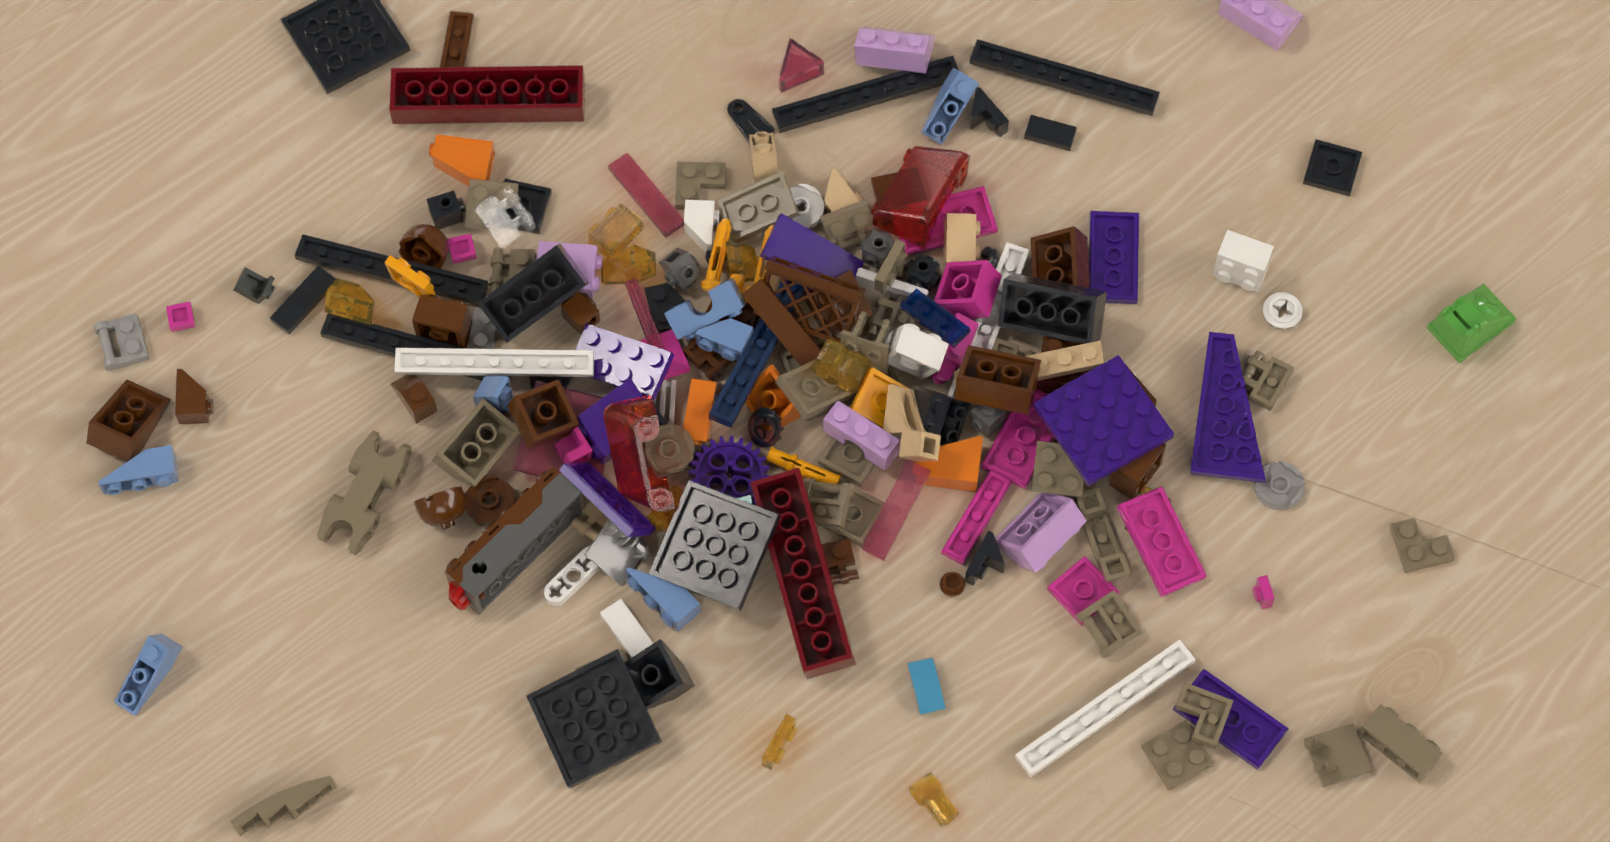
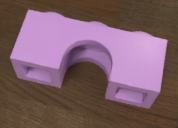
(875, 442)

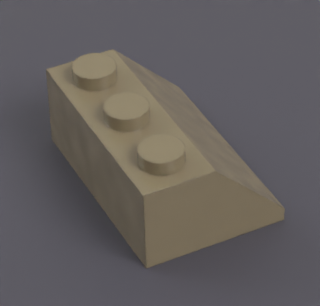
(476, 444)

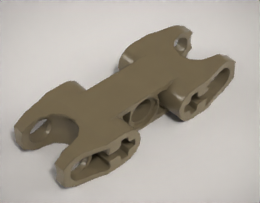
(372, 476)

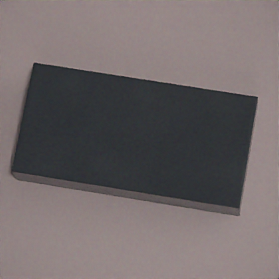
(1050, 132)

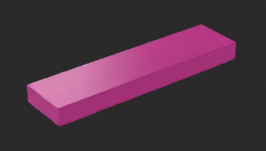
(976, 517)

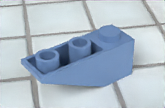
(949, 105)
(147, 469)
(672, 601)
(147, 672)

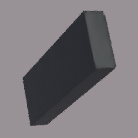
(302, 300)

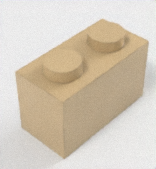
(960, 238)

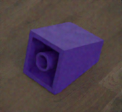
(592, 421)

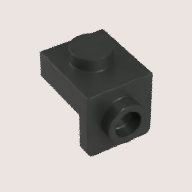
(254, 286)

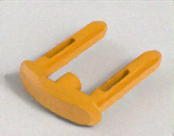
(713, 277)

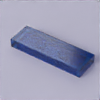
(935, 318)

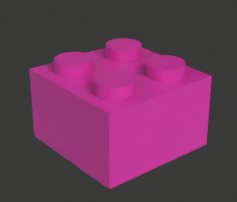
(968, 288)

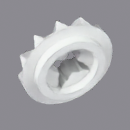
(1277, 301)

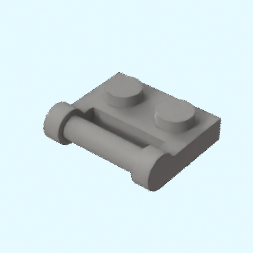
(129, 339)

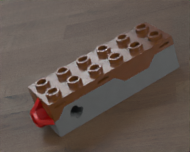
(513, 541)

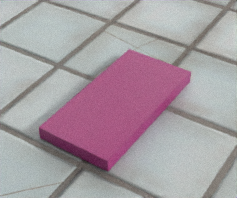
(965, 202)
(1016, 444)
(1161, 541)

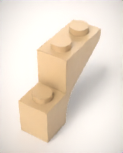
(904, 422)

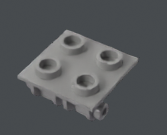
(616, 552)

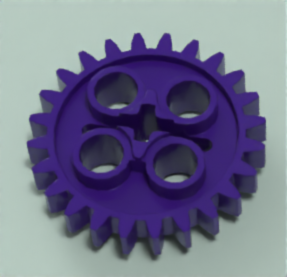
(729, 454)

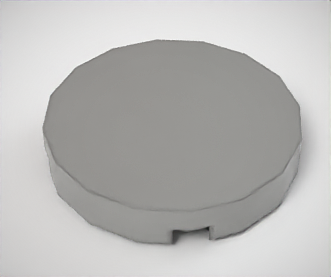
(1282, 487)

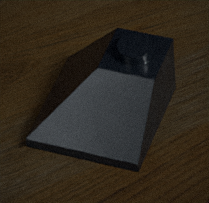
(659, 674)

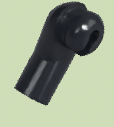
(991, 255)

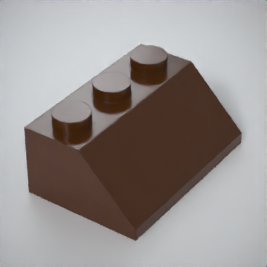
(1061, 257)
(997, 379)

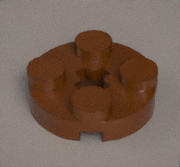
(488, 485)

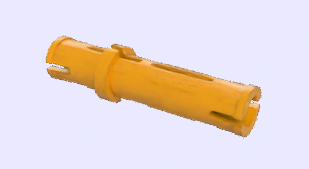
(807, 469)

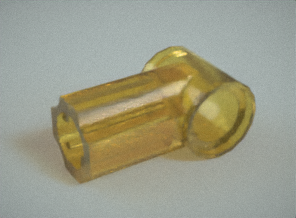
(929, 793)

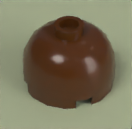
(424, 245)
(442, 507)

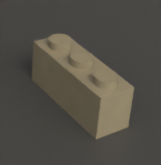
(1400, 742)

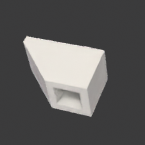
(700, 221)

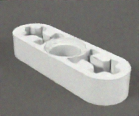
(555, 583)

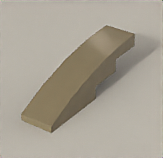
(292, 800)

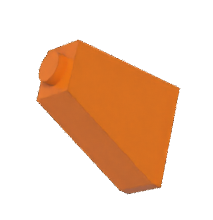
(463, 157)
(700, 402)
(956, 465)

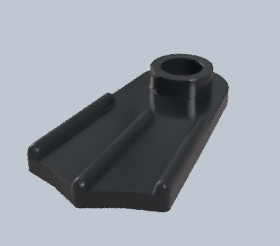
(748, 119)

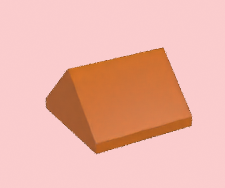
(768, 394)

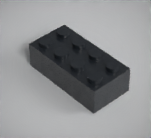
(533, 292)
(1052, 308)

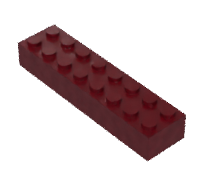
(487, 94)
(804, 575)

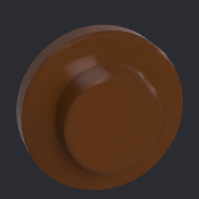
(952, 584)

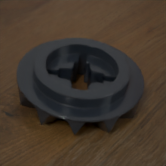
(760, 435)

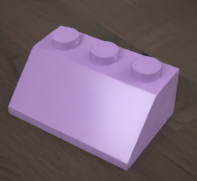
(1264, 19)
(893, 49)
(1040, 530)

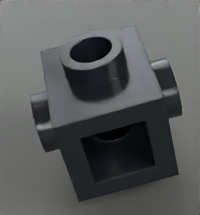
(923, 272)

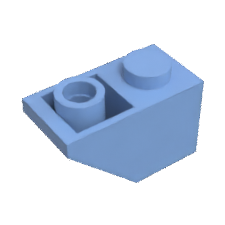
(725, 338)
(495, 391)

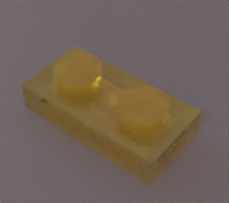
(774, 751)

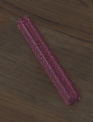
(643, 313)

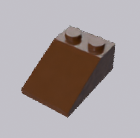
(126, 421)

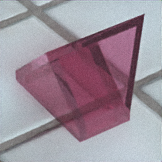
(799, 66)

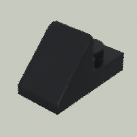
(987, 111)
(986, 556)

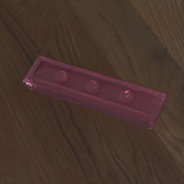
(646, 195)
(895, 510)

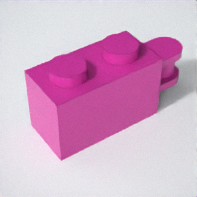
(954, 356)

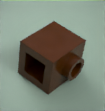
(580, 311)

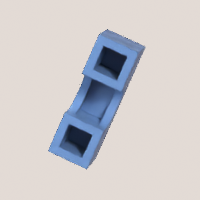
(725, 301)

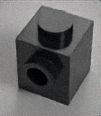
(446, 209)

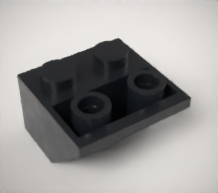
(941, 414)

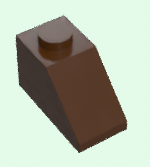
(415, 397)
(192, 400)

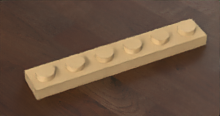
(1067, 360)

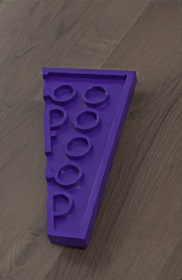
(1225, 428)

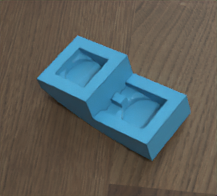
(926, 685)

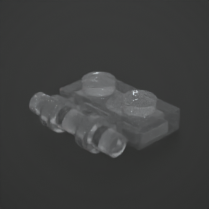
(498, 221)

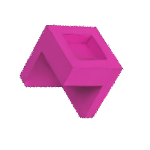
(574, 448)

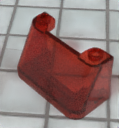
(920, 192)
(627, 427)

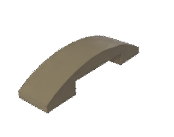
(1101, 536)

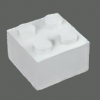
(1242, 261)
(915, 351)

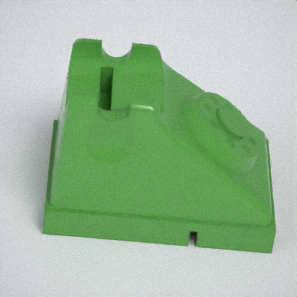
(1471, 322)

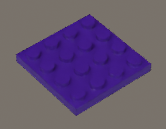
(1103, 420)

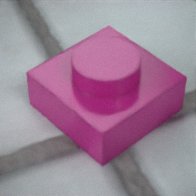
(462, 248)
(180, 316)
(1263, 592)

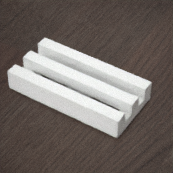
(673, 385)

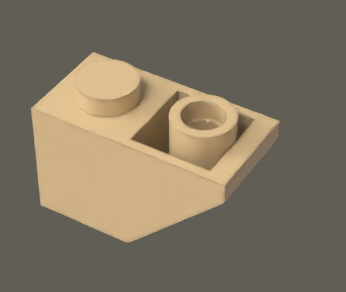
(763, 155)
(839, 193)

